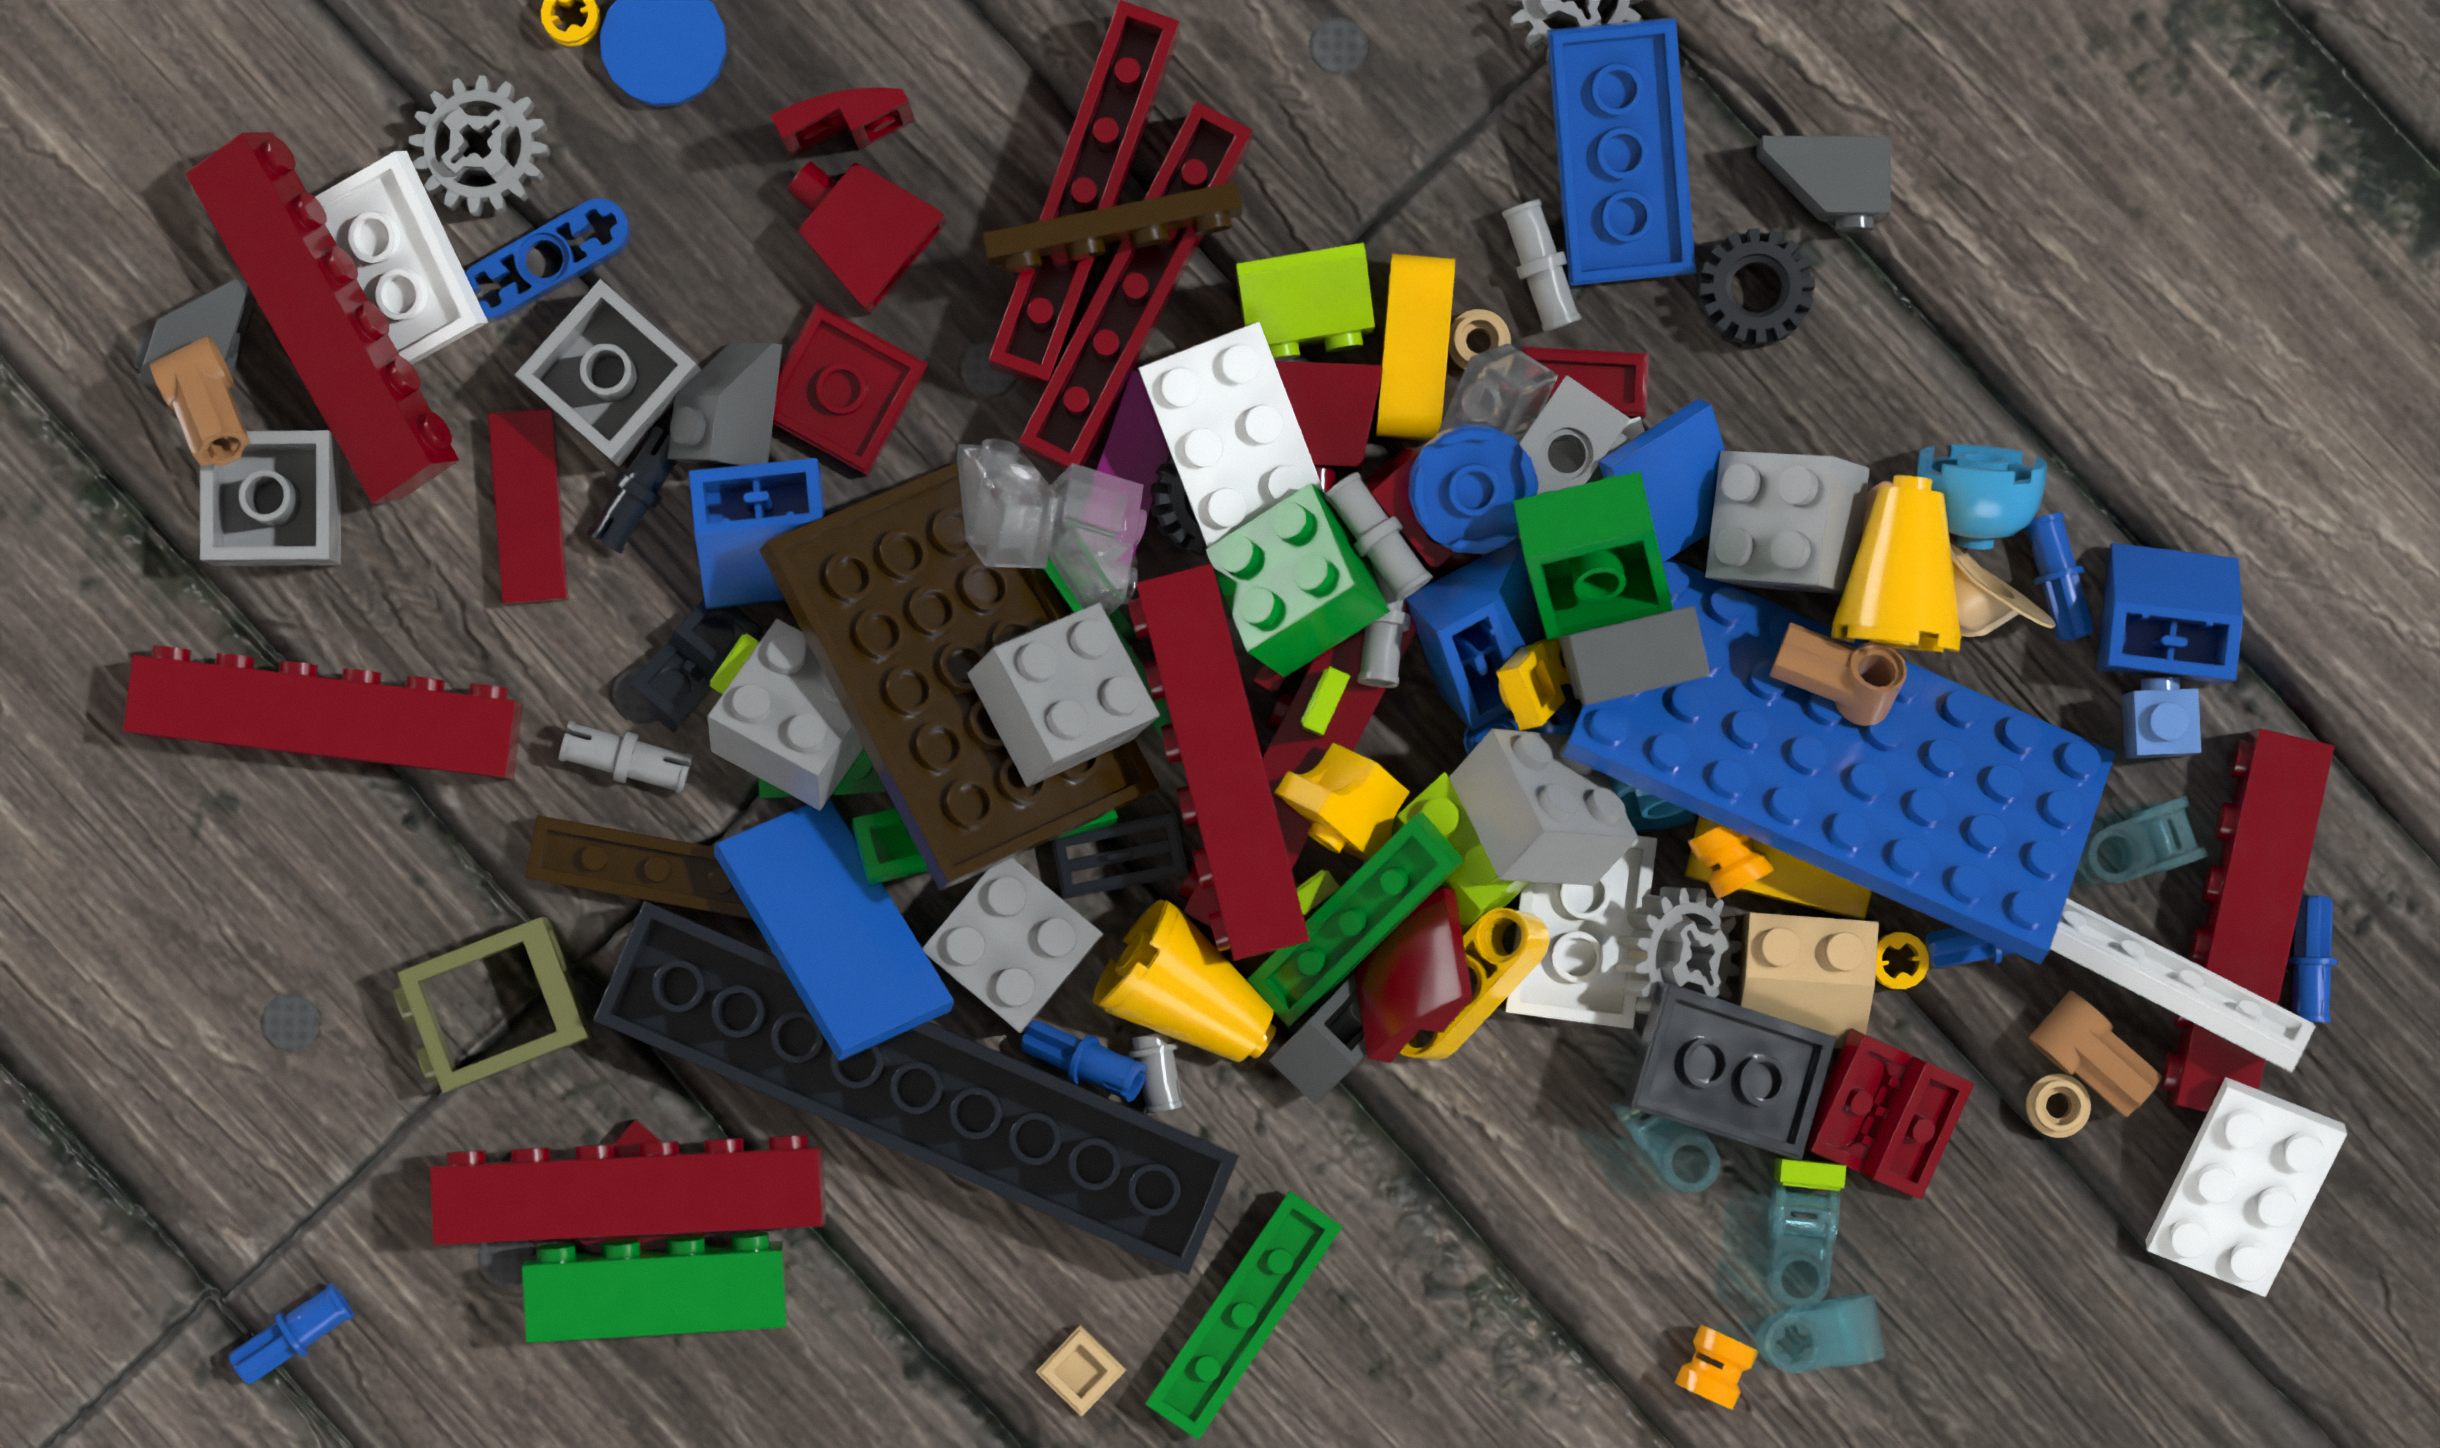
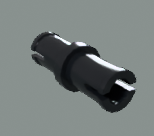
(634, 492)

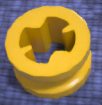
(575, 35)
(1901, 980)

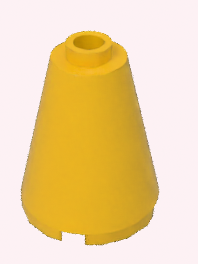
(1903, 574)
(1184, 988)

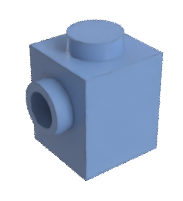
(2161, 720)

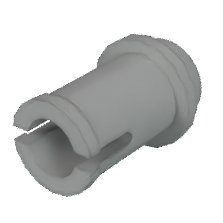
(1162, 1084)

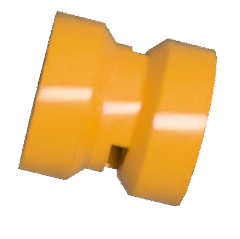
(1730, 858)
(1709, 1380)

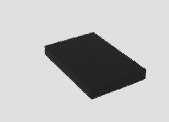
(1729, 1070)

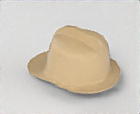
(1986, 600)

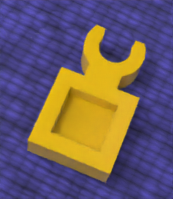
(1532, 683)

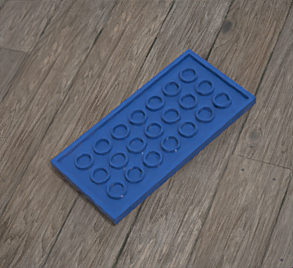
(1934, 806)

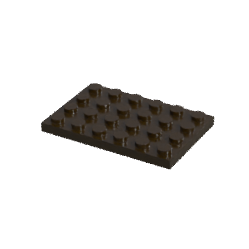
(896, 625)

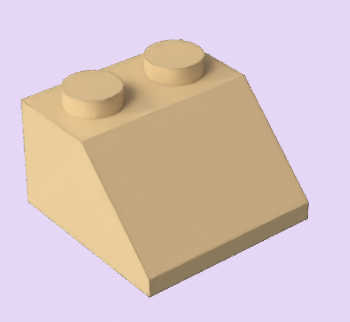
(1809, 971)

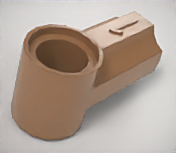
(197, 390)
(1842, 673)
(2083, 1044)

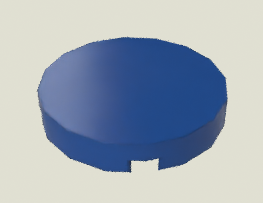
(663, 49)
(1467, 487)

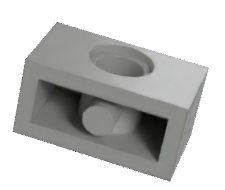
(1579, 418)

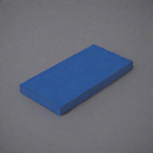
(1621, 151)
(833, 930)

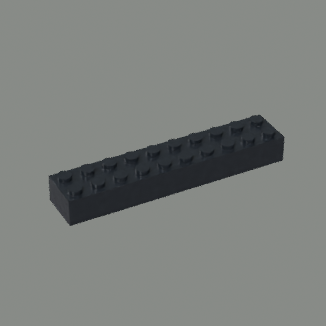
(922, 1093)

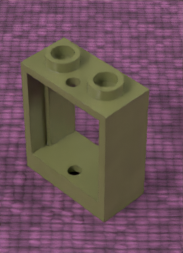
(553, 979)

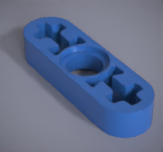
(579, 225)

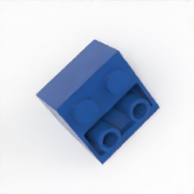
(738, 513)
(2171, 615)
(1474, 626)

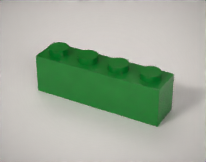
(654, 1290)

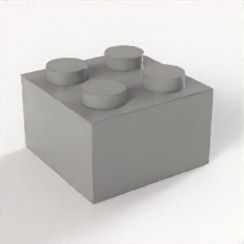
(608, 372)
(274, 502)
(1786, 521)
(1063, 694)
(785, 720)
(1541, 810)
(1012, 942)

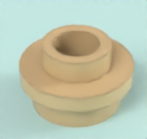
(1473, 321)
(2078, 1105)

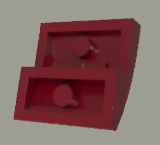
(864, 111)
(1414, 978)
(1887, 1113)

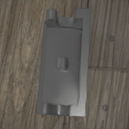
(1635, 656)

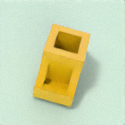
(1346, 802)

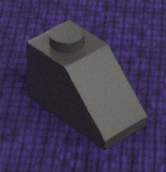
(1833, 176)
(220, 313)
(728, 408)
(1325, 1045)

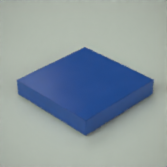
(1678, 473)

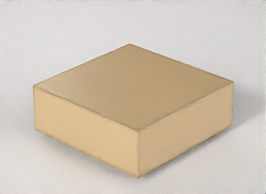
(1081, 1370)

